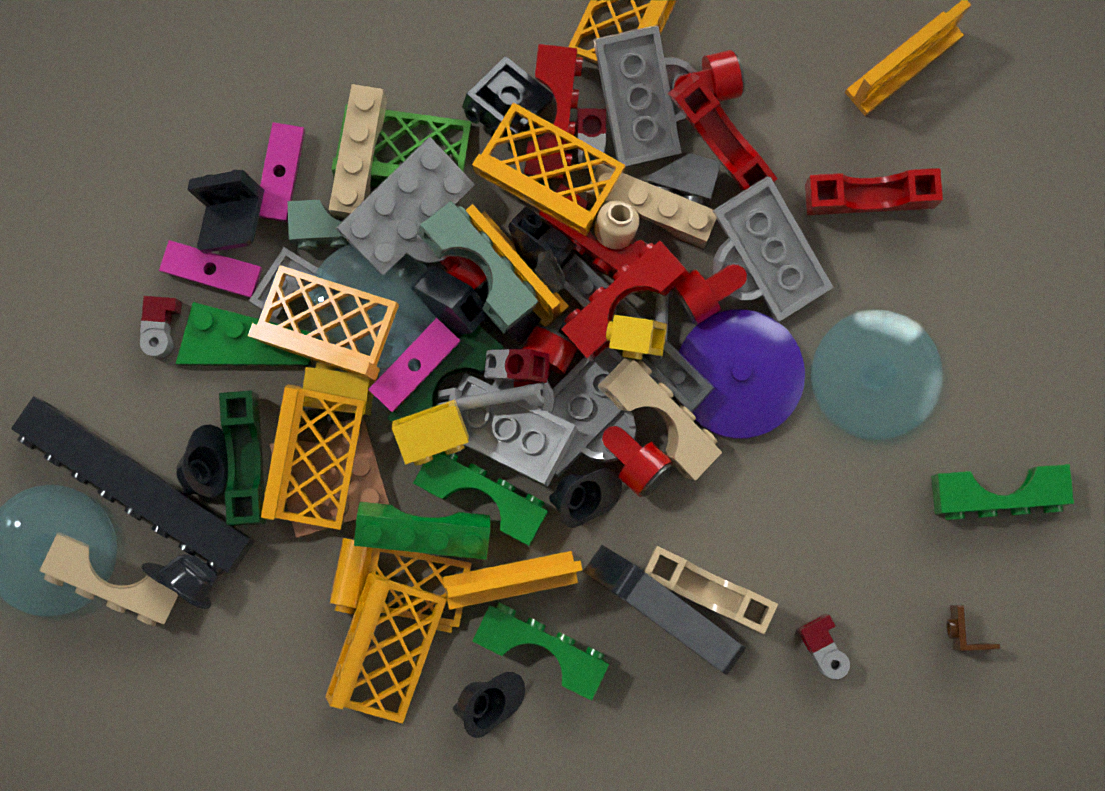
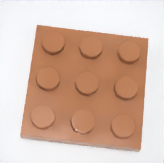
(364, 486)

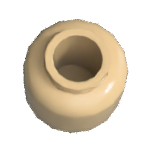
(616, 224)

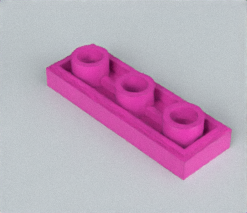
(282, 153)
(192, 265)
(399, 381)

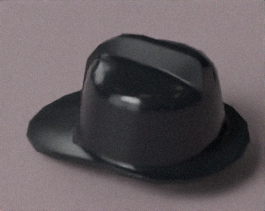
(204, 463)
(587, 496)
(187, 577)
(489, 703)

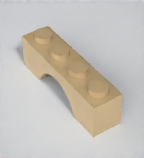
(357, 147)
(674, 213)
(687, 444)
(70, 563)
(710, 590)

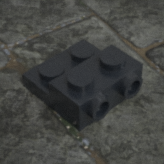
(498, 90)

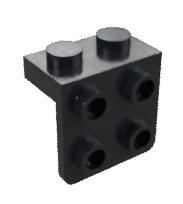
(231, 209)

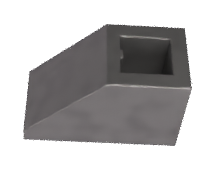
(688, 177)

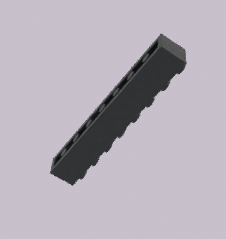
(133, 485)

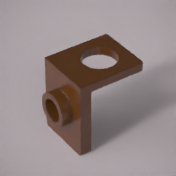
(957, 631)

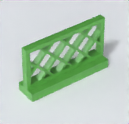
(381, 171)

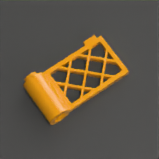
(358, 561)

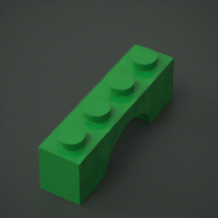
(1043, 487)
(519, 515)
(391, 529)
(580, 669)

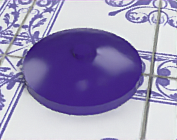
(753, 371)

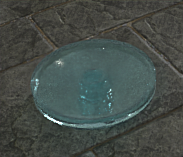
(352, 270)
(876, 374)
(26, 534)

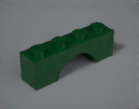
(465, 357)
(245, 462)

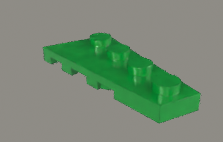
(222, 338)

